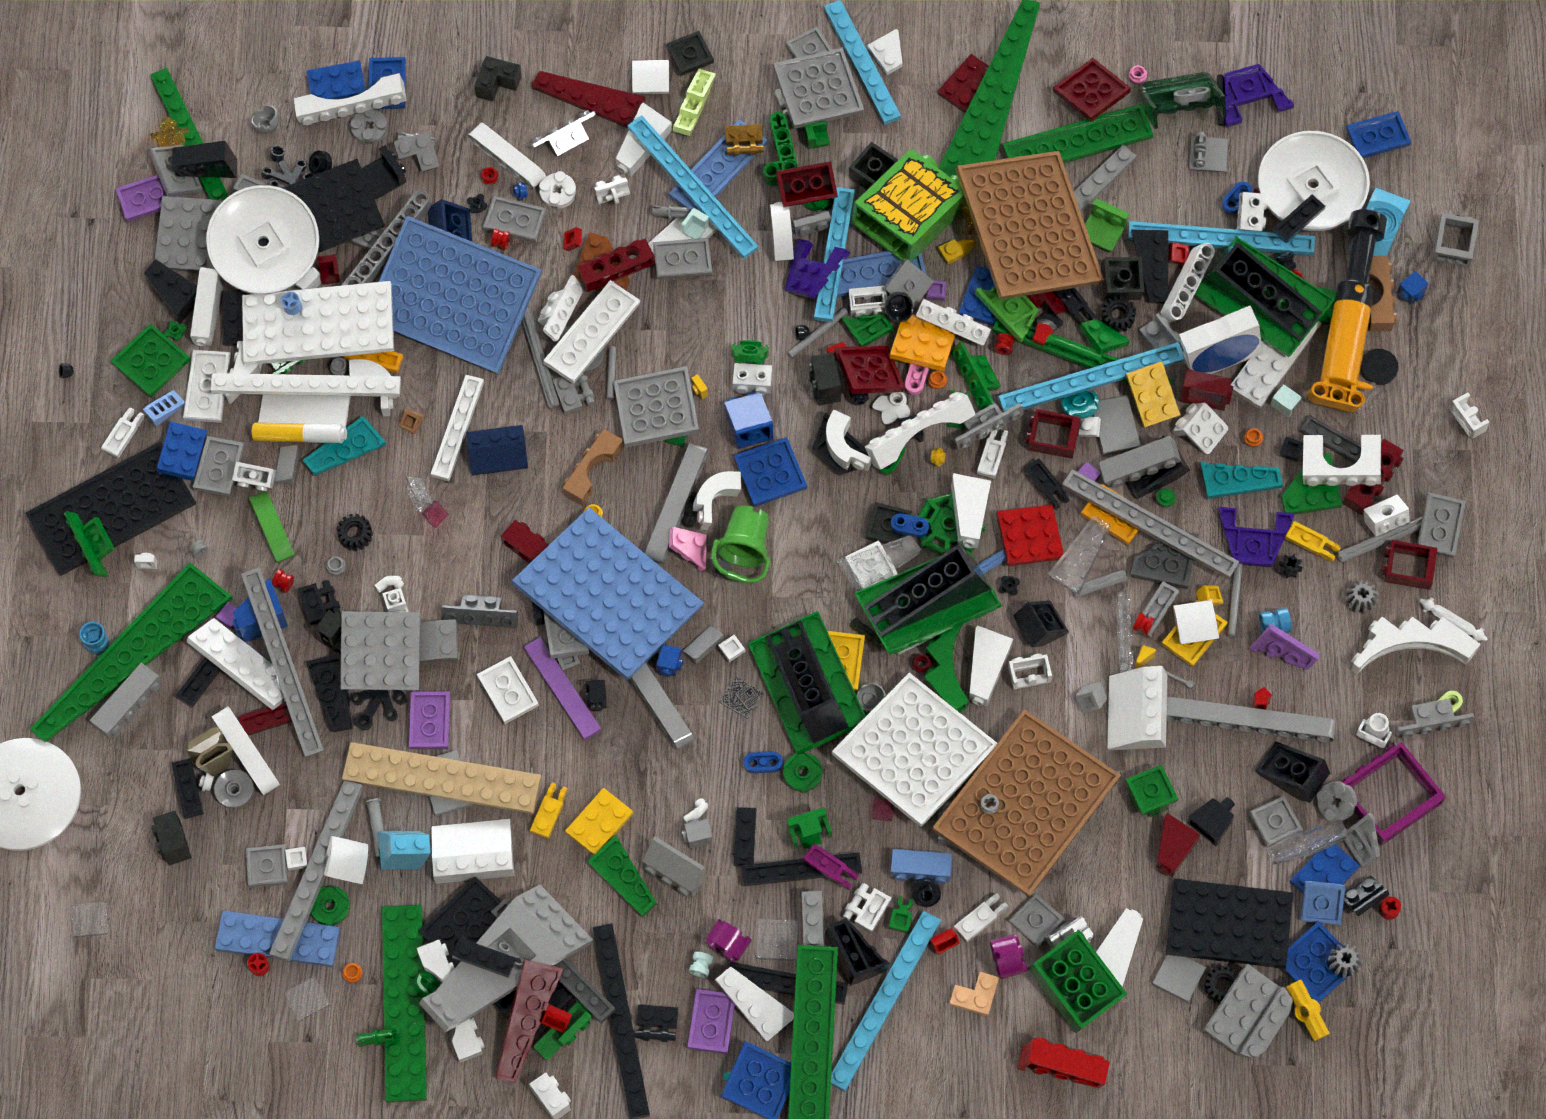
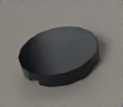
(1379, 366)

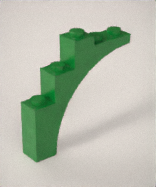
(943, 678)

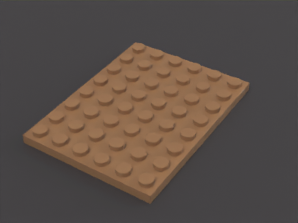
(1029, 225)
(1044, 798)

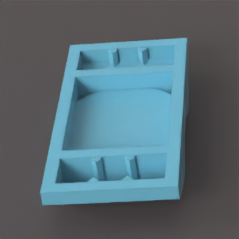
(1394, 209)

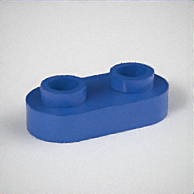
(1233, 197)
(909, 525)
(763, 760)

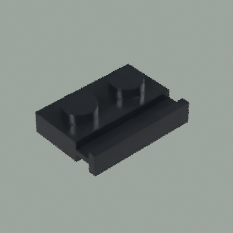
(1365, 895)

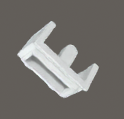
(867, 308)
(1467, 417)
(1034, 661)

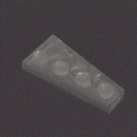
(1079, 558)
(873, 564)

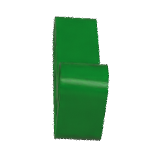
(781, 147)

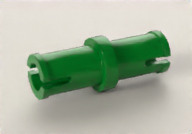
(377, 1037)

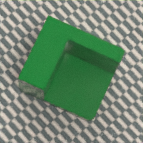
(817, 134)

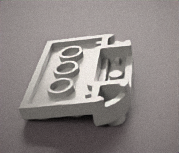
(1250, 1014)

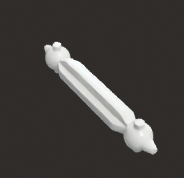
(1462, 624)

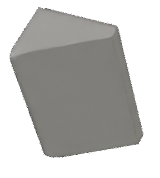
(287, 464)
(703, 644)

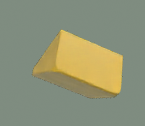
(1210, 593)
(1145, 655)

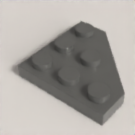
(1163, 564)

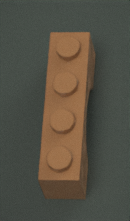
(1382, 313)
(605, 448)

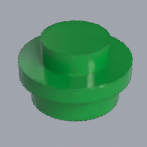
(1165, 497)

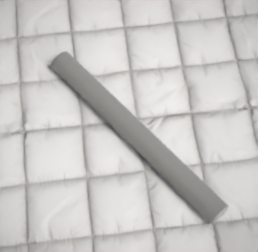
(818, 332)
(1234, 601)

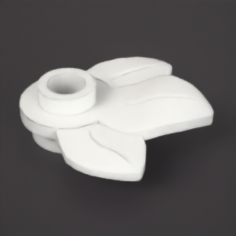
(890, 410)

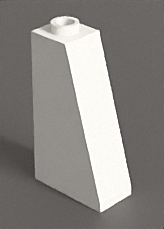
(632, 152)
(206, 307)
(969, 504)
(988, 662)
(1120, 943)

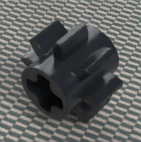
(1288, 570)

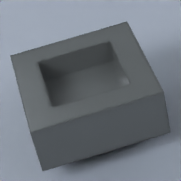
(724, 564)

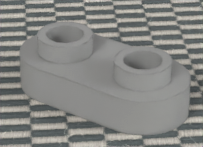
(1188, 95)

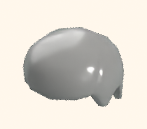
(265, 120)
(870, 696)

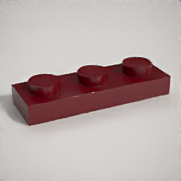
(265, 719)

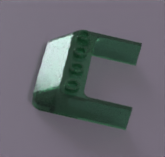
(1158, 95)

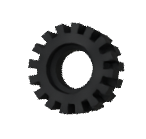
(1120, 304)
(354, 522)
(1211, 979)

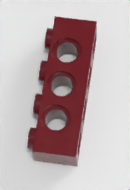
(627, 266)
(1355, 499)

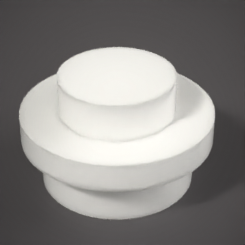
(206, 782)

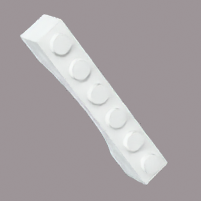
(385, 92)
(888, 447)
(435, 962)

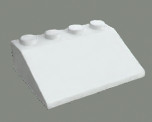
(1137, 709)
(472, 851)

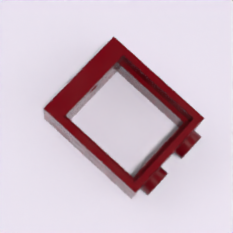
(1206, 388)
(1055, 419)
(1414, 550)

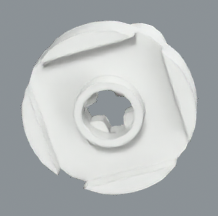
(553, 181)

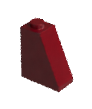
(1175, 845)

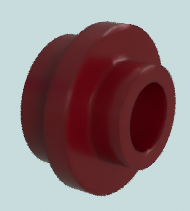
(921, 658)

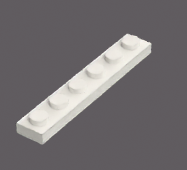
(457, 428)

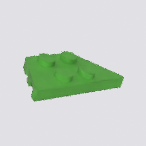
(1014, 313)

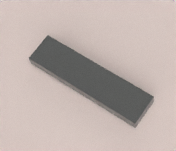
(1333, 439)

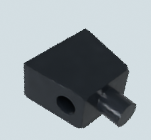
(1213, 819)

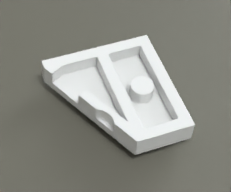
(887, 52)

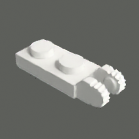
(122, 433)
(992, 455)
(979, 918)

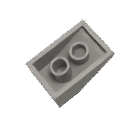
(438, 641)

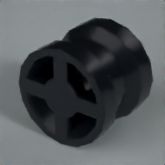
(1286, 260)

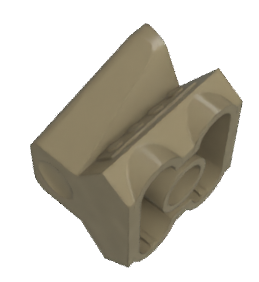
(210, 751)

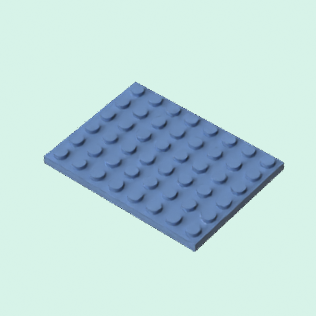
(457, 293)
(607, 593)

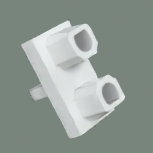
(612, 190)

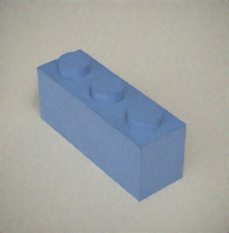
(921, 864)

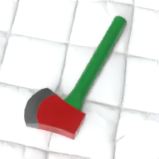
(1043, 336)

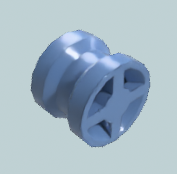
(288, 299)

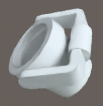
(1375, 730)

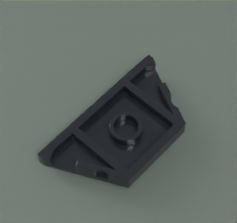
(820, 448)

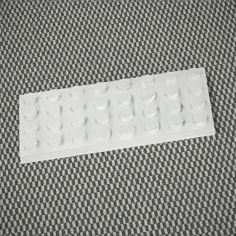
(330, 324)

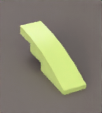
(694, 102)

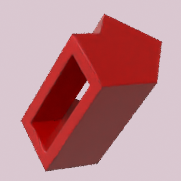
(1261, 698)
(942, 938)
(556, 1018)

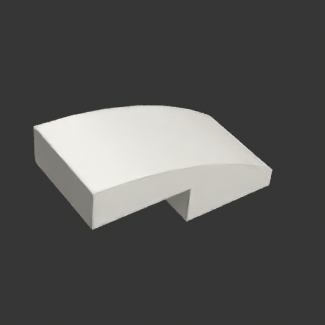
(395, 601)

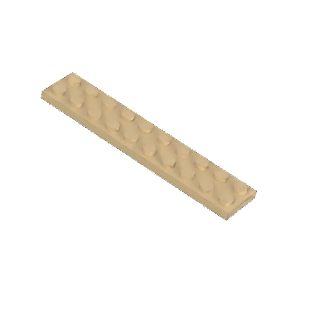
(442, 778)

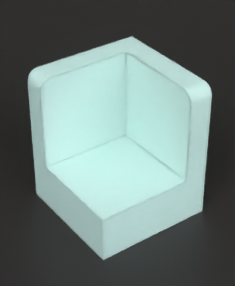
(695, 224)
(1285, 400)

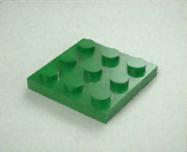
(150, 360)

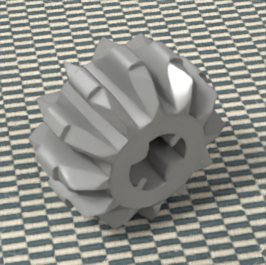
(1354, 596)
(1338, 954)

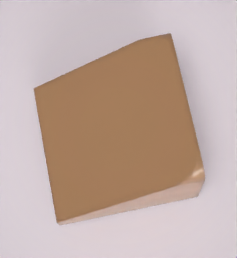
(411, 420)

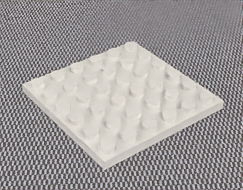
(914, 749)

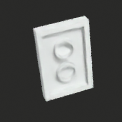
(507, 690)

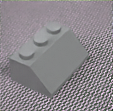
(673, 867)

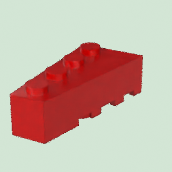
(1064, 1062)

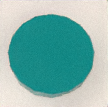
(1081, 404)

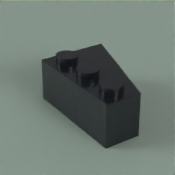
(205, 160)
(172, 289)
(855, 954)

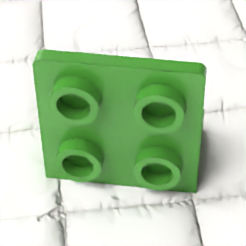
(1106, 225)

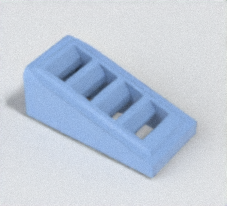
(162, 416)

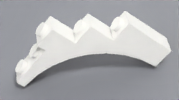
(1412, 634)

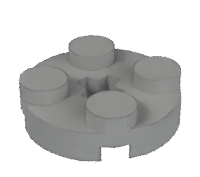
(369, 135)
(1346, 806)

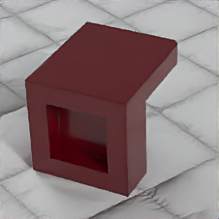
(329, 269)

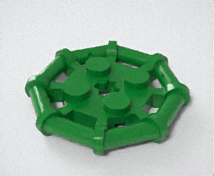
(936, 522)

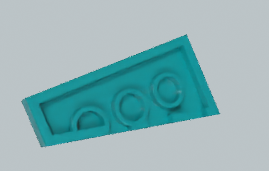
(360, 440)
(1227, 480)

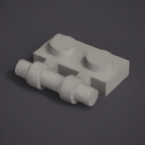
(568, 396)

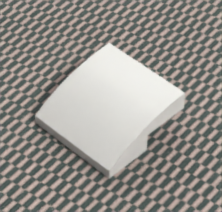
(650, 77)
(1196, 622)
(346, 860)

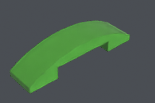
(272, 526)

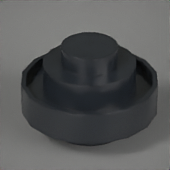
(320, 162)
(926, 892)

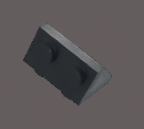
(384, 173)

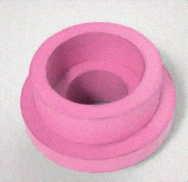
(1137, 70)

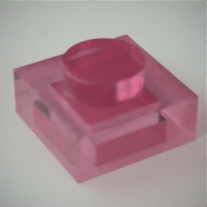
(435, 514)
(882, 810)

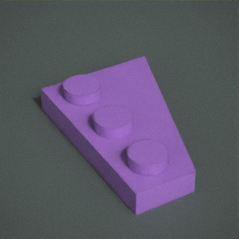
(1280, 644)

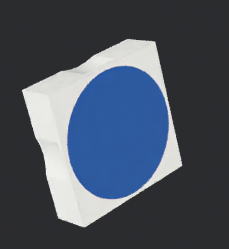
(1222, 342)

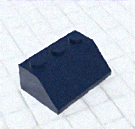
(451, 218)
(497, 450)

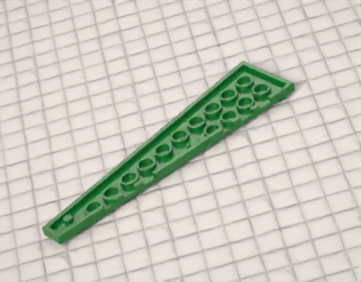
(988, 112)
(166, 620)

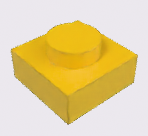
(698, 387)

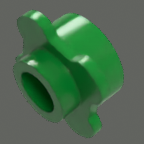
(175, 335)

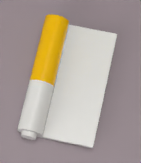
(302, 419)

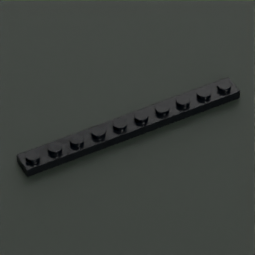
(621, 1022)

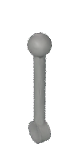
(1189, 684)

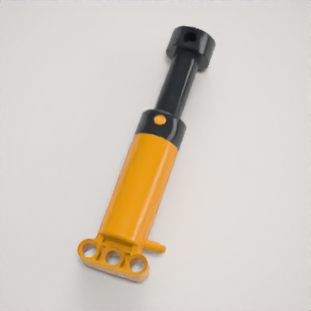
(1350, 319)

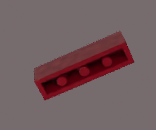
(523, 541)

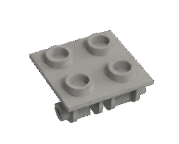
(1208, 153)

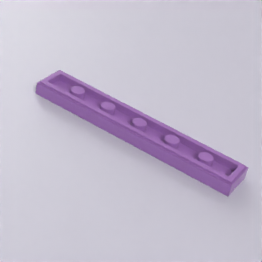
(562, 689)

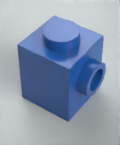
(1412, 288)
(669, 660)

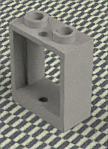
(1450, 255)

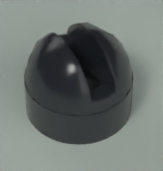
(801, 332)
(65, 370)

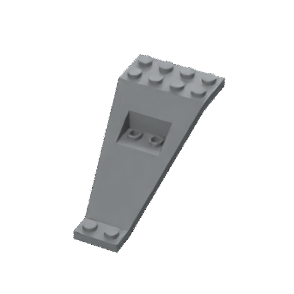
(529, 929)

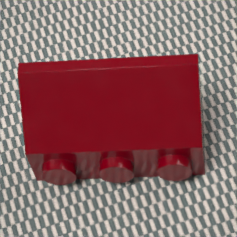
(806, 184)

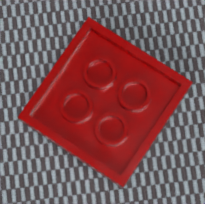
(1029, 535)

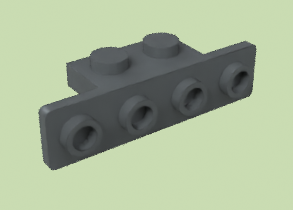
(480, 611)

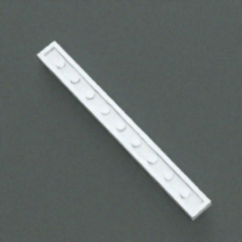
(305, 384)

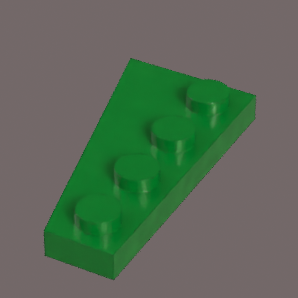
(619, 872)

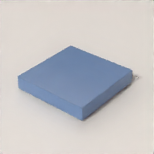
(1322, 902)

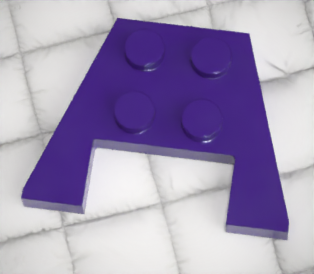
(1250, 86)
(808, 276)
(1254, 545)

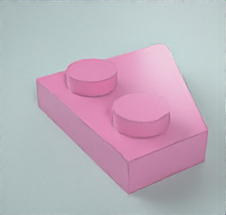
(690, 546)

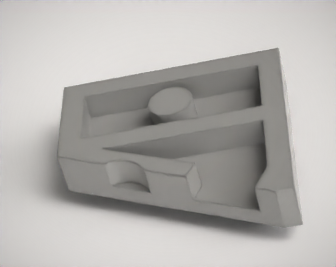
(1364, 841)

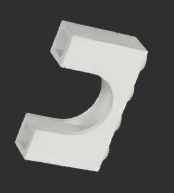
(1364, 471)

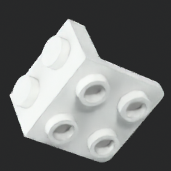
(1201, 427)

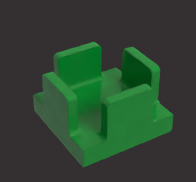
(1151, 791)
(808, 828)

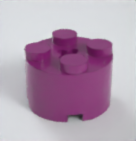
(727, 939)
(1008, 954)

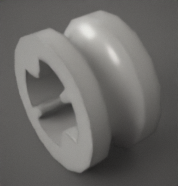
(198, 548)
(987, 798)

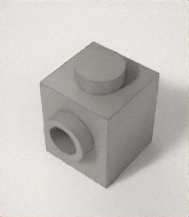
(697, 833)

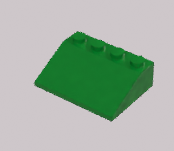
(1077, 981)

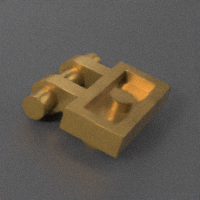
(743, 135)

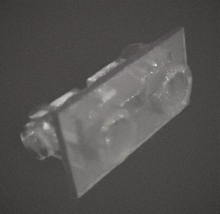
(418, 493)

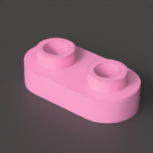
(916, 378)

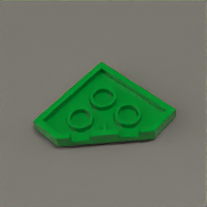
(1306, 498)

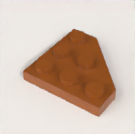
(595, 246)

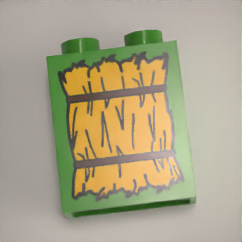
(909, 205)

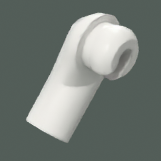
(388, 581)
(697, 812)

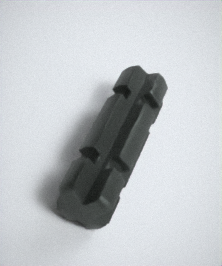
(690, 514)
(863, 629)

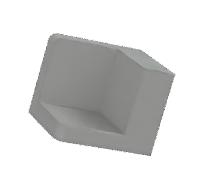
(1091, 697)

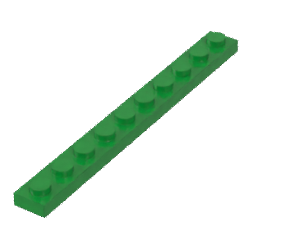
(180, 114)
(1060, 352)

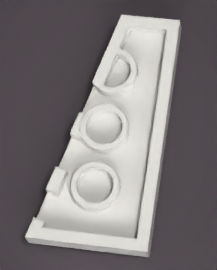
(756, 1005)

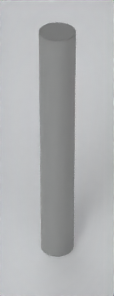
(611, 373)

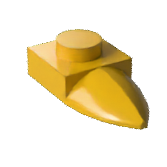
(955, 250)

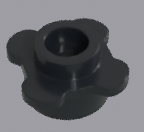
(477, 208)
(1014, 582)

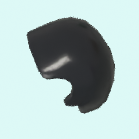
(899, 307)

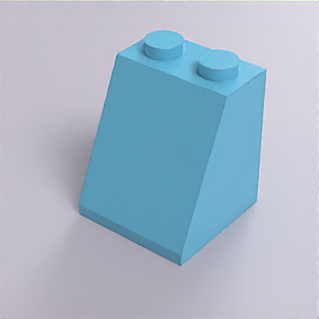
(403, 849)

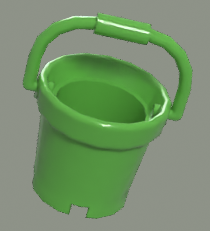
(743, 543)

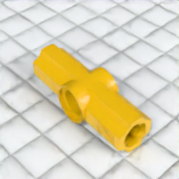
(1307, 1010)

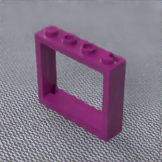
(1400, 750)

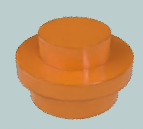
(937, 379)
(1253, 437)
(352, 972)

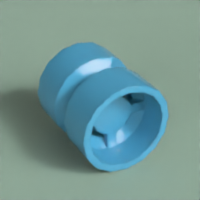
(1279, 618)
(94, 638)

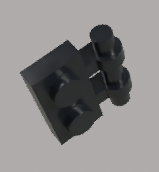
(313, 604)
(658, 1017)

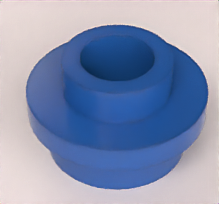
(520, 191)

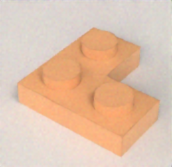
(976, 1000)

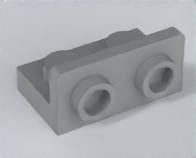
(1159, 333)

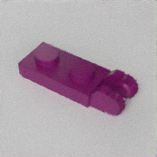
(829, 866)

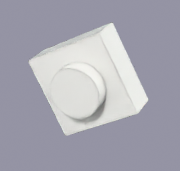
(1089, 427)
(145, 561)
(731, 648)
(296, 858)

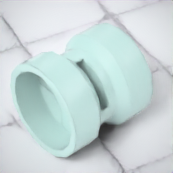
(700, 964)

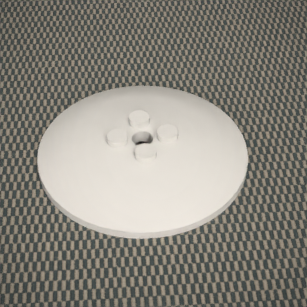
(1319, 159)
(259, 214)
(49, 795)

